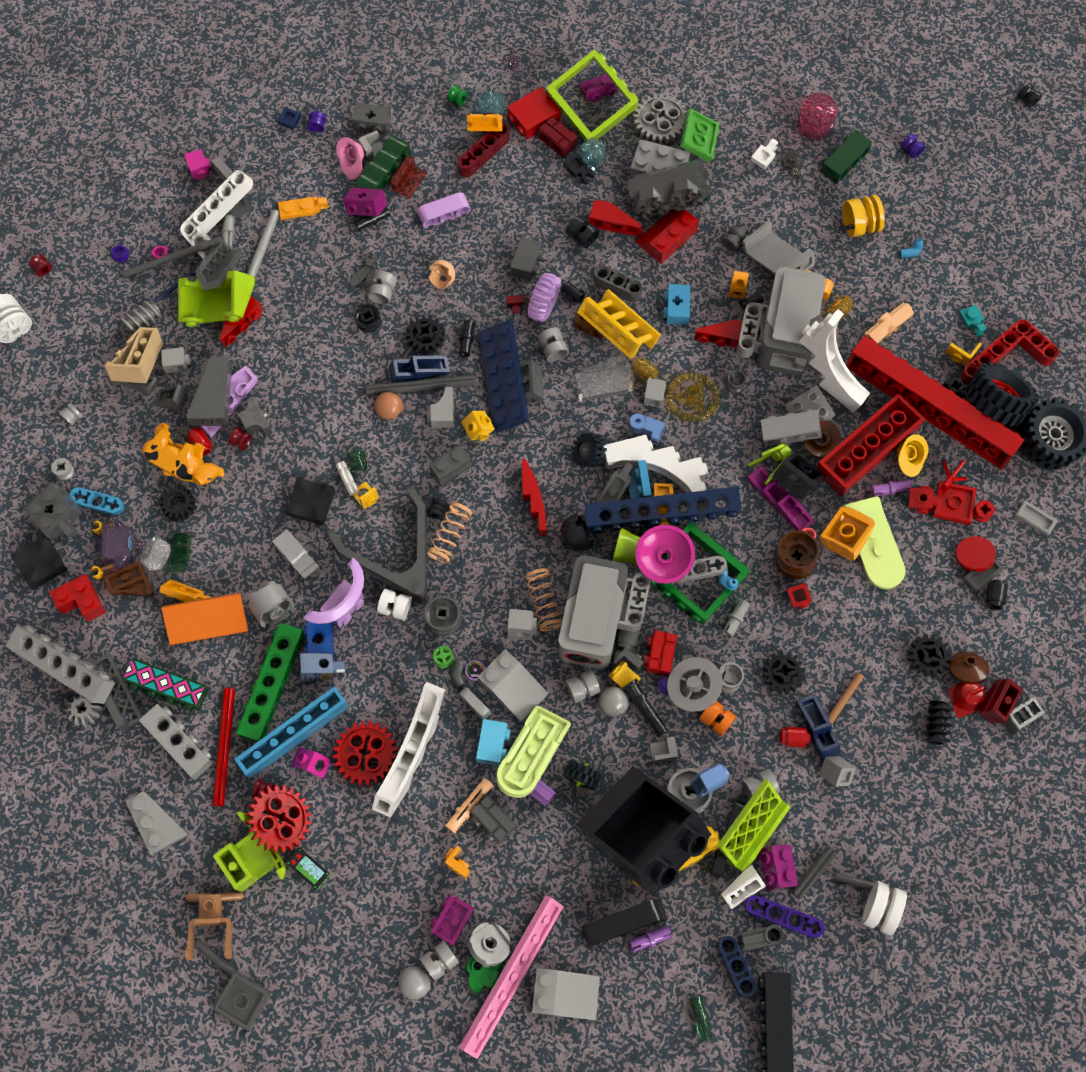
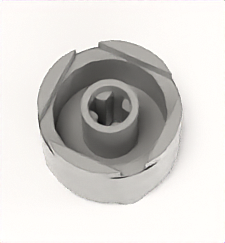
(270, 604)

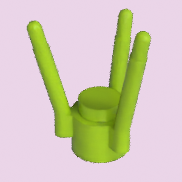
(778, 453)

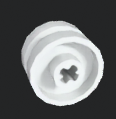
(884, 908)

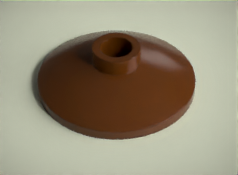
(830, 434)
(969, 667)

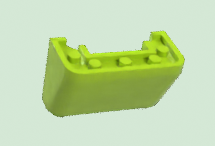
(215, 304)

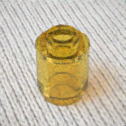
(843, 303)
(645, 369)

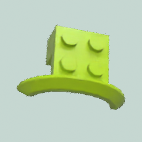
(246, 862)

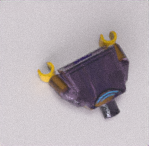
(116, 547)

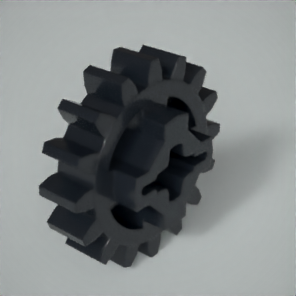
(428, 339)
(919, 648)
(793, 671)

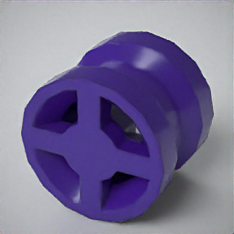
(316, 122)

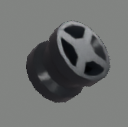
(438, 508)

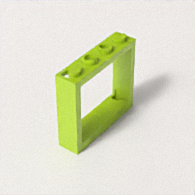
(570, 115)

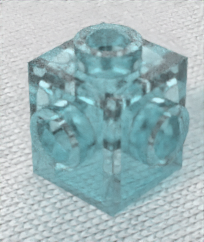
(491, 103)
(593, 153)

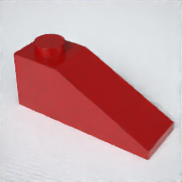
(611, 218)

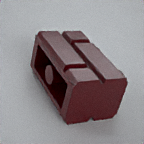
(558, 136)
(1000, 701)

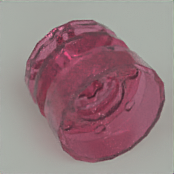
(817, 116)

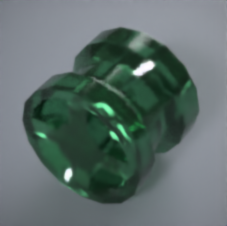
(357, 461)

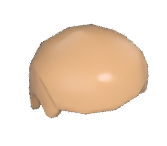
(441, 268)

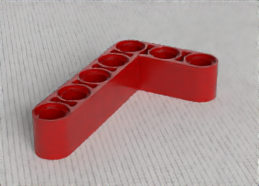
(1015, 337)

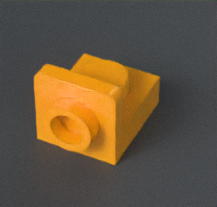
(459, 866)

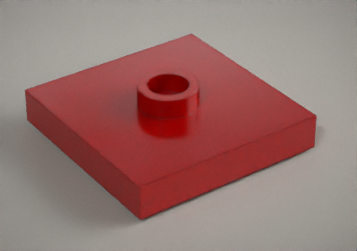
(955, 503)

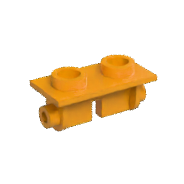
(482, 122)

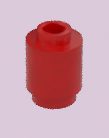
(197, 435)
(794, 737)

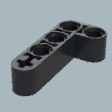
(624, 922)

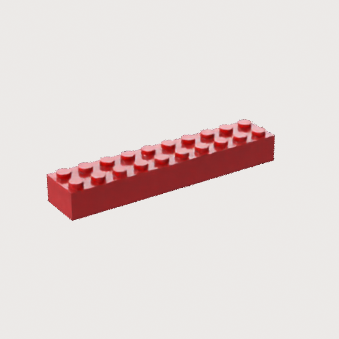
(934, 402)

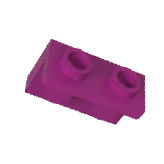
(597, 88)

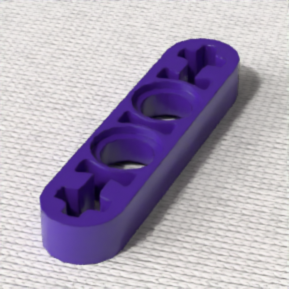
(783, 919)

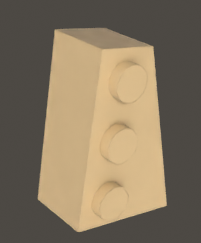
(137, 357)

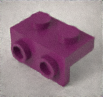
(778, 867)
(451, 920)

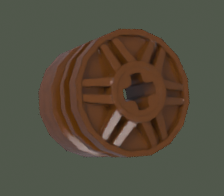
(804, 547)

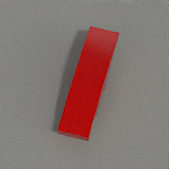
(532, 493)

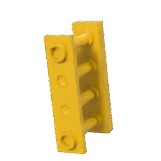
(612, 329)

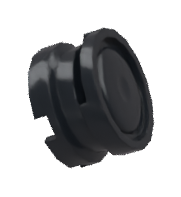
(367, 318)

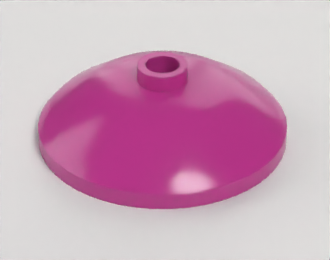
(660, 541)

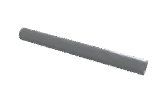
(264, 241)

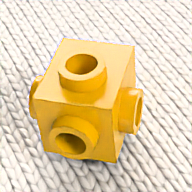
(478, 425)

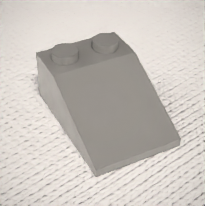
(512, 685)
(565, 994)

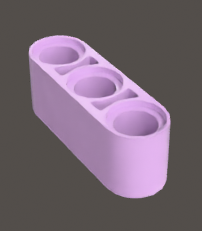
(443, 209)

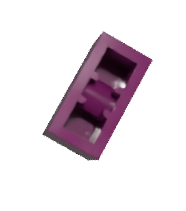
(365, 202)

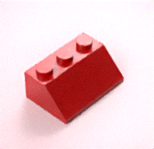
(668, 234)

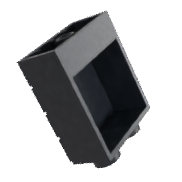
(645, 831)

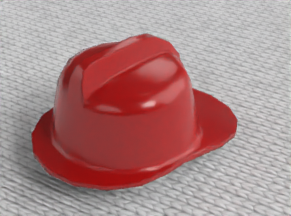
(966, 698)

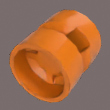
(711, 714)

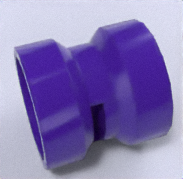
(912, 146)

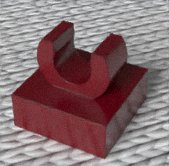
(515, 301)

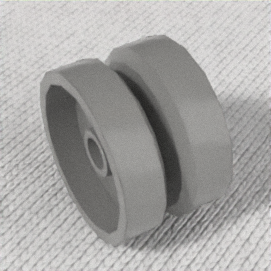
(680, 784)

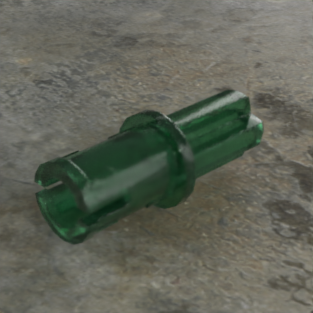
(701, 1018)

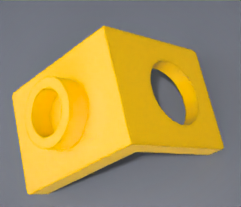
(959, 355)
(369, 497)
(623, 674)

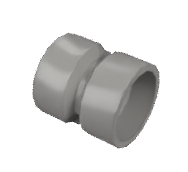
(382, 287)
(553, 344)
(732, 677)
(581, 686)
(751, 783)
(439, 960)

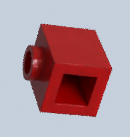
(799, 595)

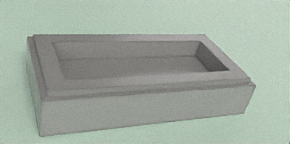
(1036, 518)

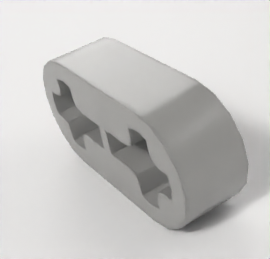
(474, 703)

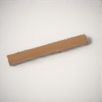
(845, 697)

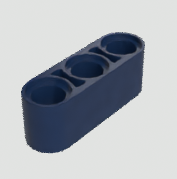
(736, 955)

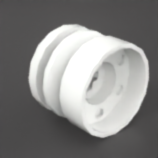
(13, 319)

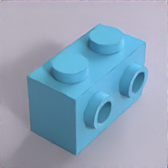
(492, 742)

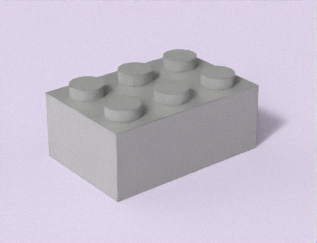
(655, 156)

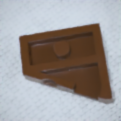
(129, 581)

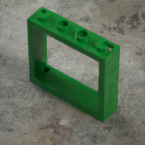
(714, 549)

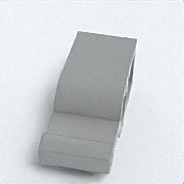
(295, 554)

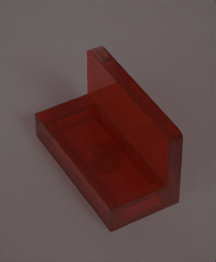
(407, 178)

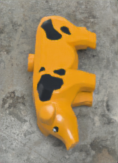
(180, 461)

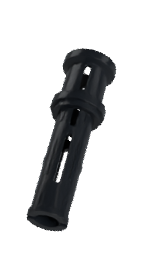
(659, 728)

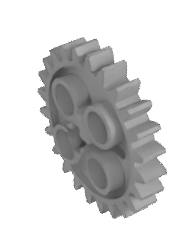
(655, 120)

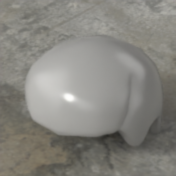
(613, 701)
(414, 982)

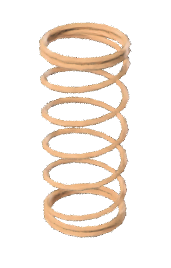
(455, 511)
(542, 627)

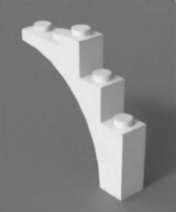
(826, 359)
(663, 461)
(411, 752)

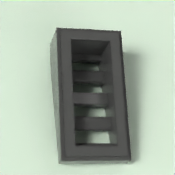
(1014, 724)

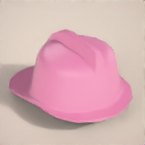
(348, 152)

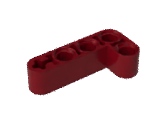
(483, 150)

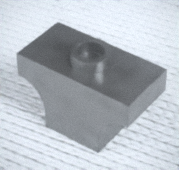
(254, 418)

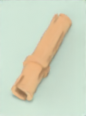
(484, 786)

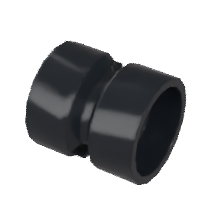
(582, 231)

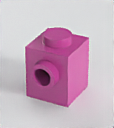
(198, 164)

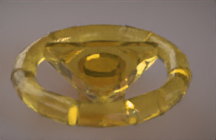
(692, 397)

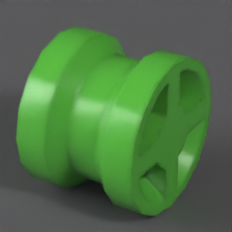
(442, 653)

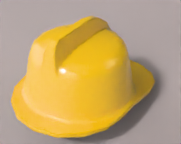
(912, 455)

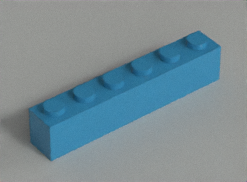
(291, 733)

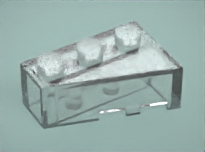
(605, 379)

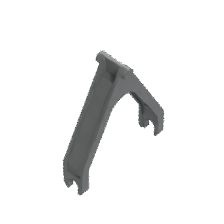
(411, 582)

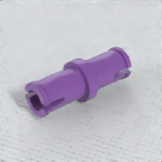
(891, 488)
(650, 938)

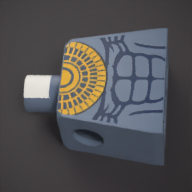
(311, 667)

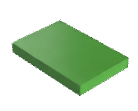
(699, 135)

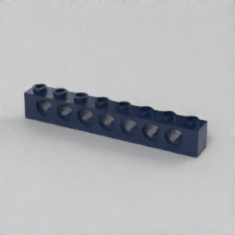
(729, 495)

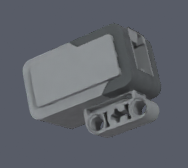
(791, 306)
(598, 609)

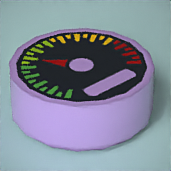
(474, 669)

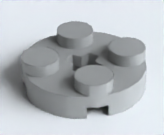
(483, 954)

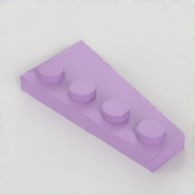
(241, 385)

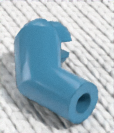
(914, 250)
(726, 581)

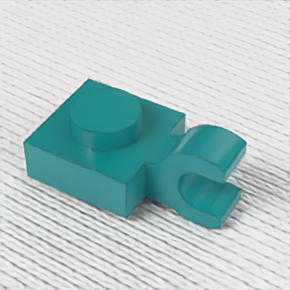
(973, 318)

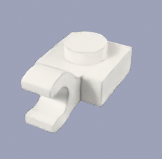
(764, 155)

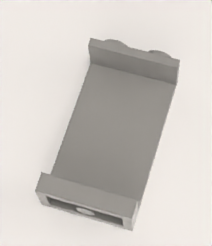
(774, 252)

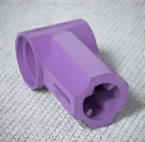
(543, 793)

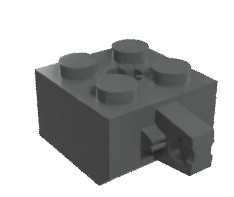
(54, 511)

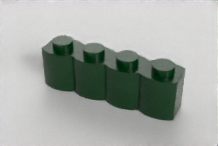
(384, 165)

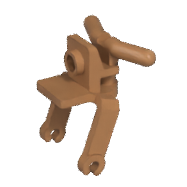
(211, 915)

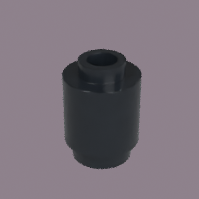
(996, 595)

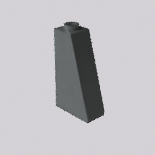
(212, 396)

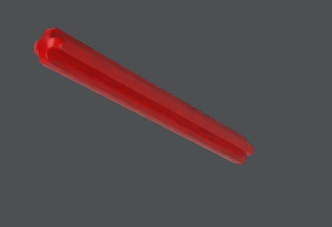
(223, 747)

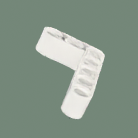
(214, 215)

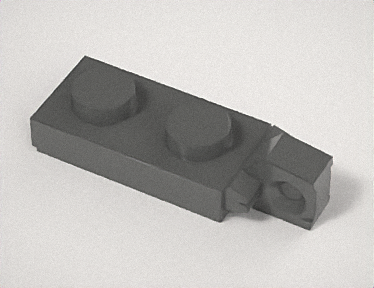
(617, 484)

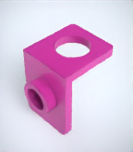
(307, 759)

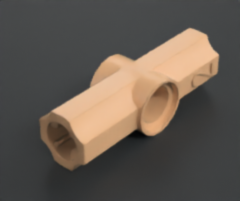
(889, 322)

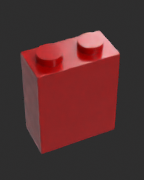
(532, 112)

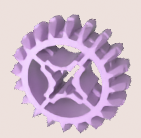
(544, 297)

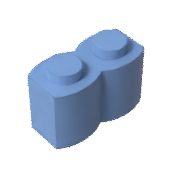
(709, 780)

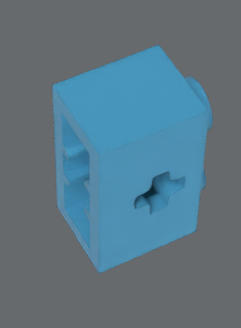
(679, 313)

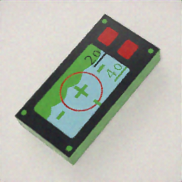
(308, 868)

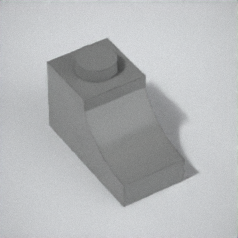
(442, 413)

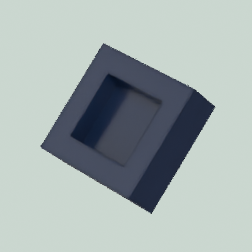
(289, 118)

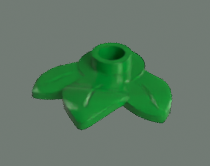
(483, 976)

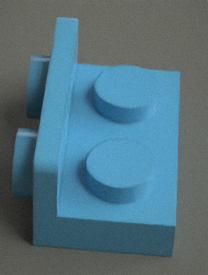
(639, 483)

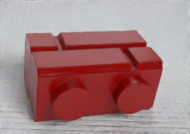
(661, 653)

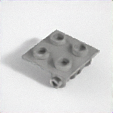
(813, 400)

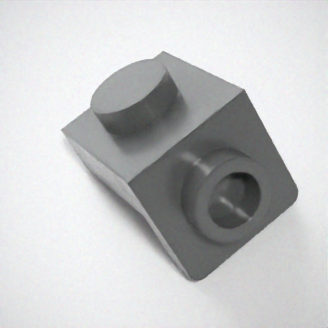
(632, 659)

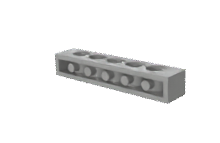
(60, 664)

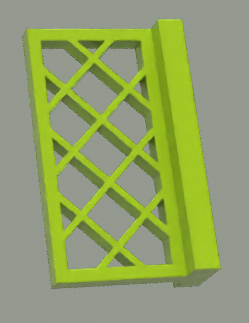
(763, 824)

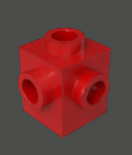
(919, 493)

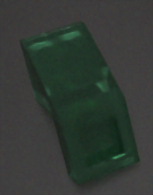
(180, 553)

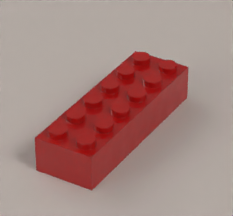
(870, 444)

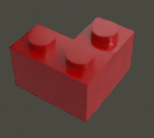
(79, 594)

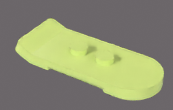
(880, 553)
(531, 752)

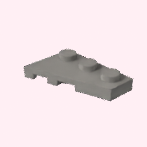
(154, 823)

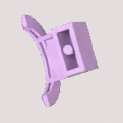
(342, 601)

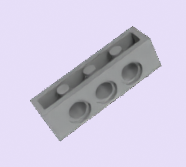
(155, 719)

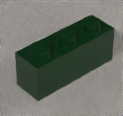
(845, 156)

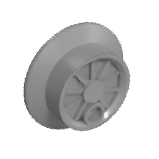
(694, 684)

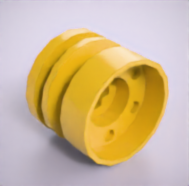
(864, 214)

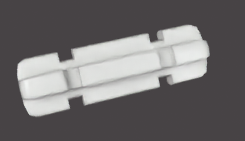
(347, 478)

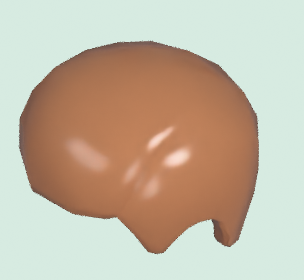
(388, 405)

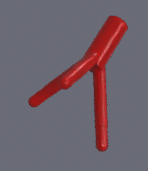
(951, 477)

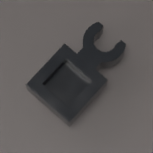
(577, 167)

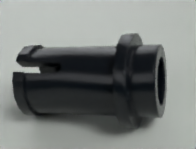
(576, 294)
(756, 298)

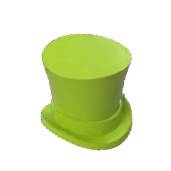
(626, 548)

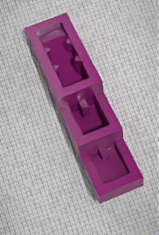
(780, 499)

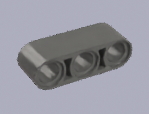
(612, 277)

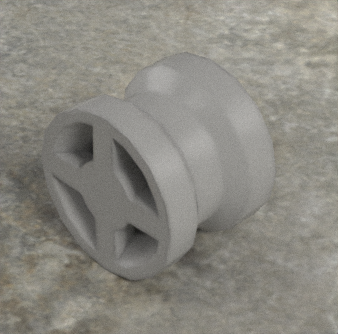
(70, 414)
(62, 473)

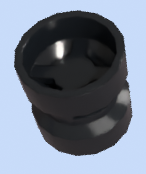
(1030, 95)

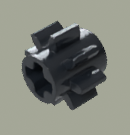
(956, 386)

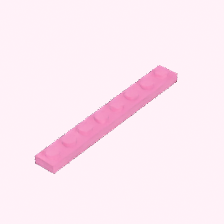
(511, 977)

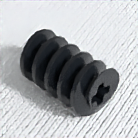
(938, 722)

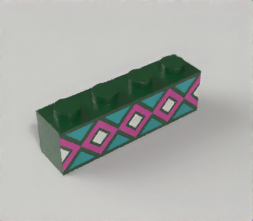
(166, 685)

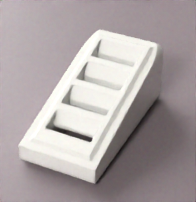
(749, 884)

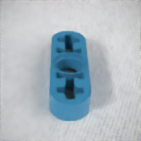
(91, 495)

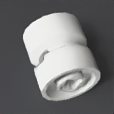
(399, 609)

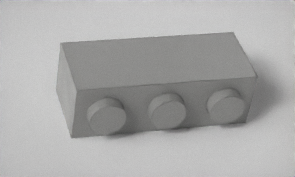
(791, 428)

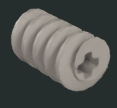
(142, 316)

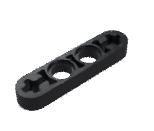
(720, 859)

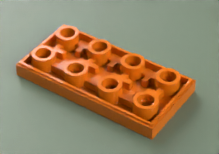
(205, 618)

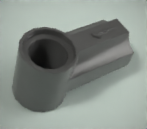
(759, 938)

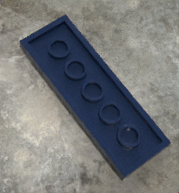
(503, 376)

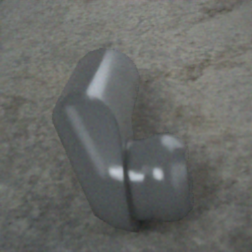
(456, 671)

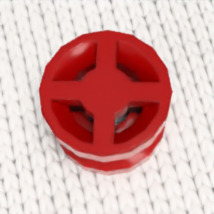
(979, 513)

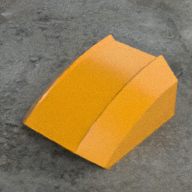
(847, 533)

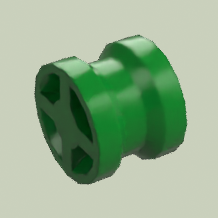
(457, 95)

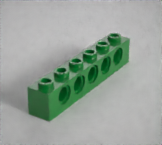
(282, 634)

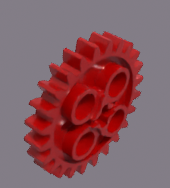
(347, 751)
(272, 836)

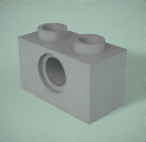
(521, 624)

